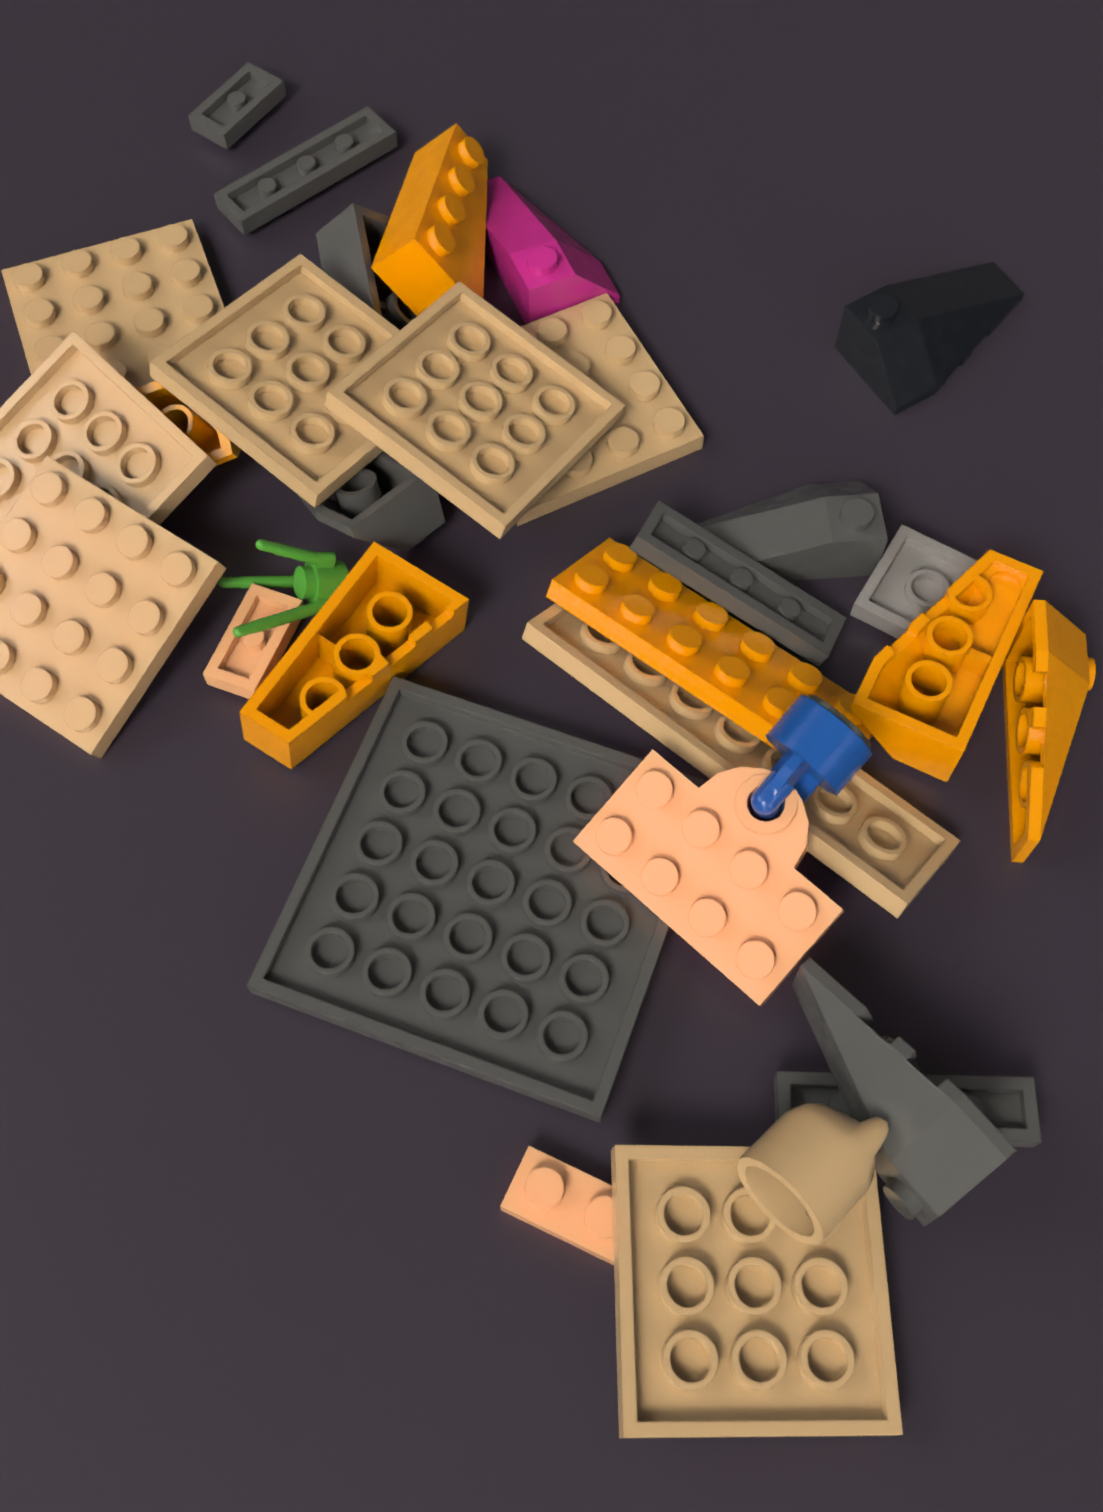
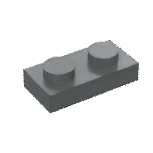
(237, 105)

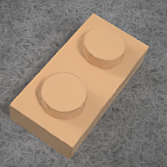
(246, 661)
(563, 1203)

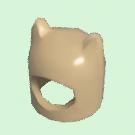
(813, 1163)

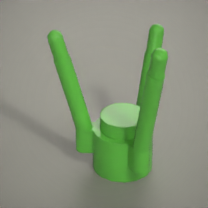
(311, 582)

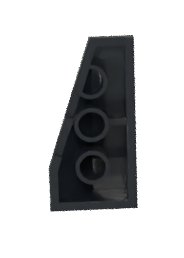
(921, 329)

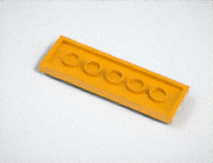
(691, 639)

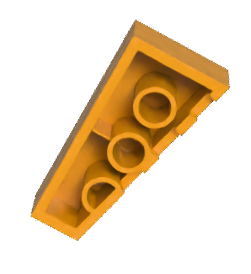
(437, 223)
(371, 628)

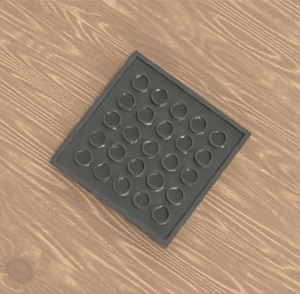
(462, 909)

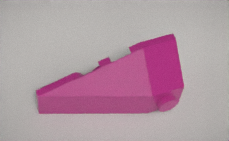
(537, 258)

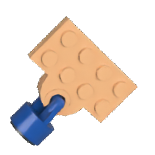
(727, 853)

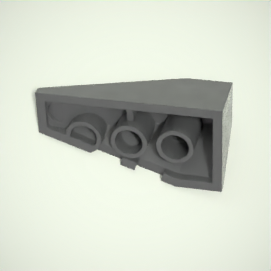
(347, 253)
(383, 506)
(809, 531)
(936, 1134)

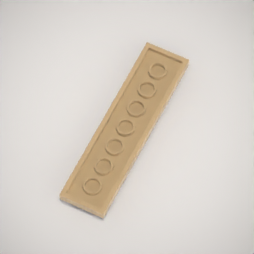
(859, 834)

